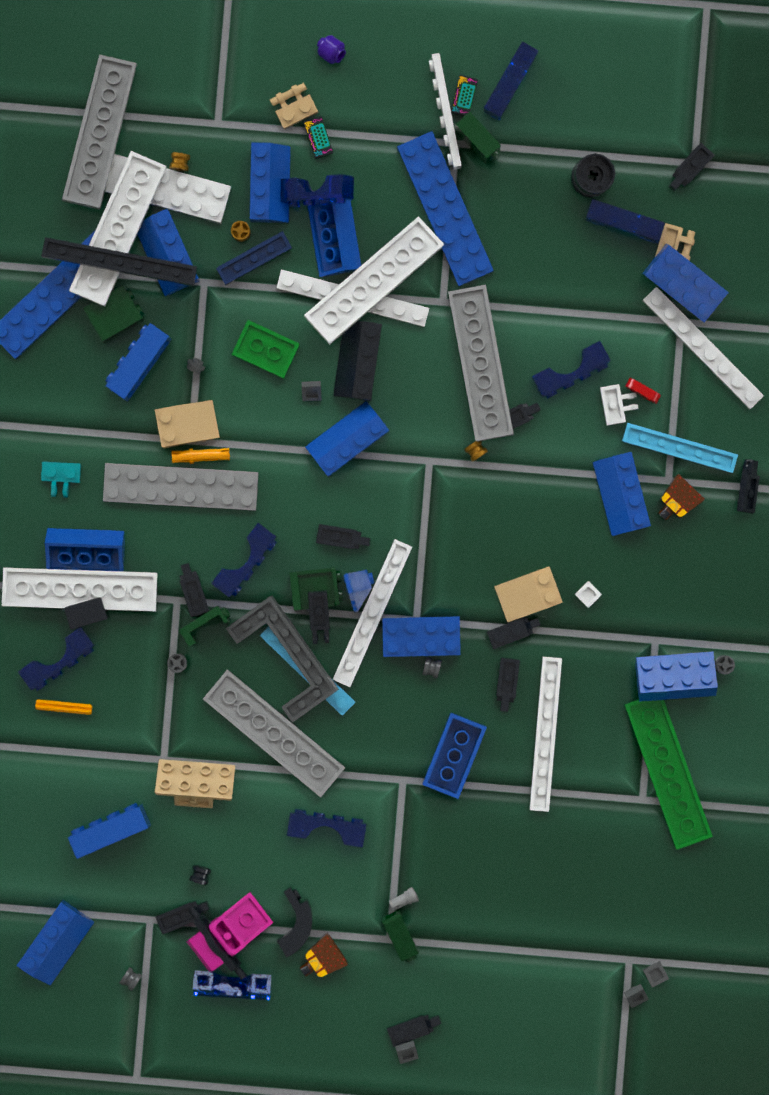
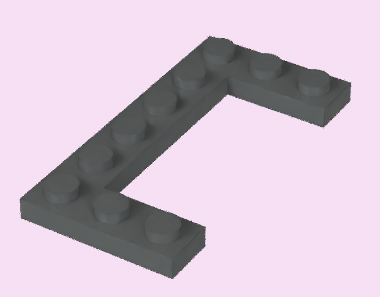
(272, 614)

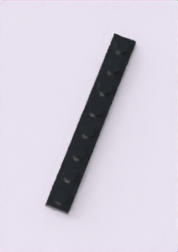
(119, 261)

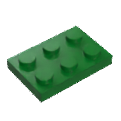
(265, 349)

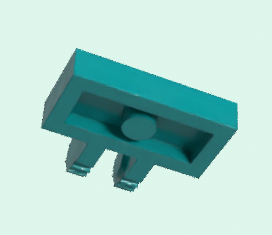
(60, 472)

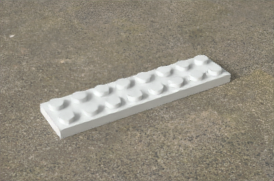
(182, 192)
(120, 224)
(373, 280)
(68, 587)

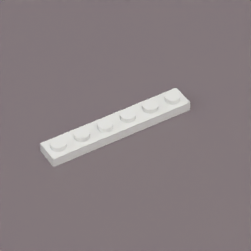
(443, 103)

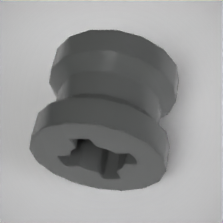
(174, 663)
(727, 666)
(431, 667)
(130, 979)

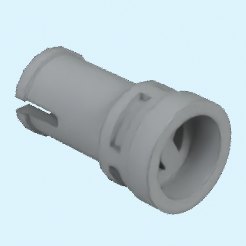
(406, 898)

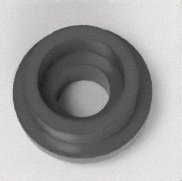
(195, 365)

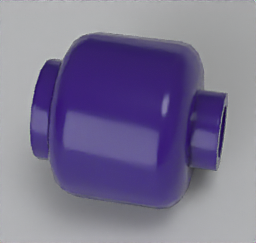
(331, 49)

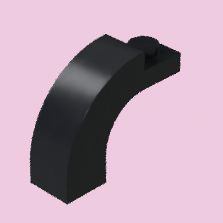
(300, 932)

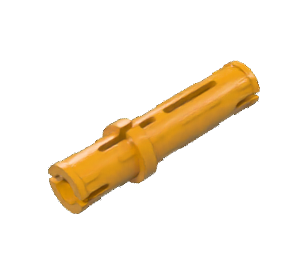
(200, 455)

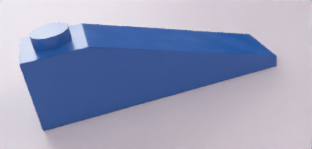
(358, 587)

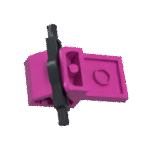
(228, 934)

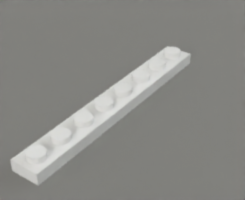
(319, 289)
(703, 348)
(372, 613)
(545, 734)

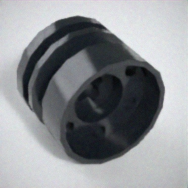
(595, 165)

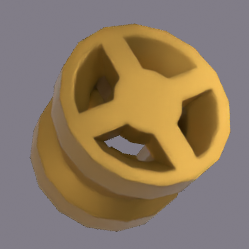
(179, 161)
(241, 228)
(476, 450)

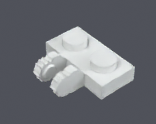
(613, 404)

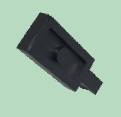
(691, 166)
(523, 414)
(748, 487)
(340, 537)
(193, 591)
(512, 631)
(507, 682)
(179, 916)
(412, 1029)

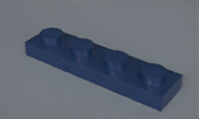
(254, 258)

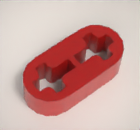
(643, 390)

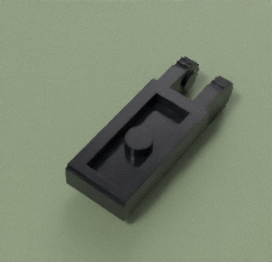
(319, 614)

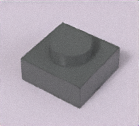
(311, 391)
(655, 974)
(636, 995)
(407, 1052)

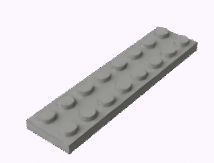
(99, 132)
(480, 363)
(180, 486)
(274, 733)

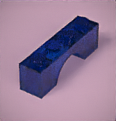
(510, 81)
(335, 188)
(625, 220)
(549, 381)
(229, 580)
(77, 644)
(302, 824)
(215, 985)

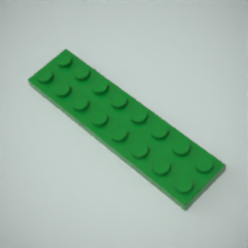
(668, 772)

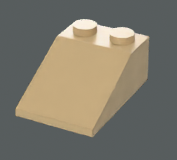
(187, 424)
(528, 594)

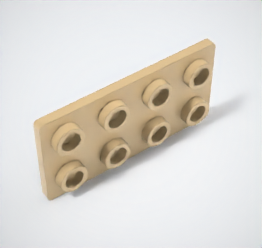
(195, 782)

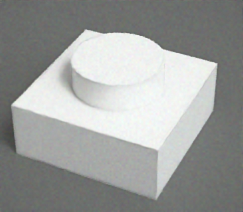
(588, 594)

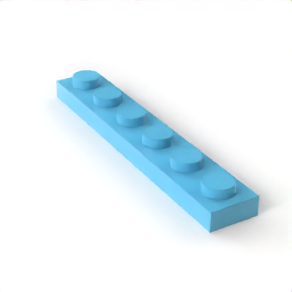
(679, 448)
(339, 700)

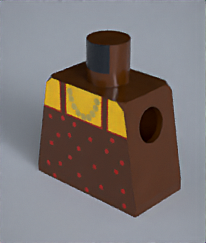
(679, 498)
(323, 957)

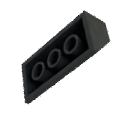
(358, 361)

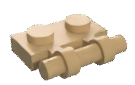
(296, 111)
(672, 236)

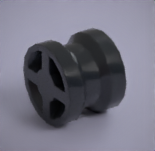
(200, 874)

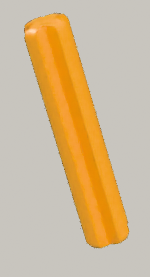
(67, 707)

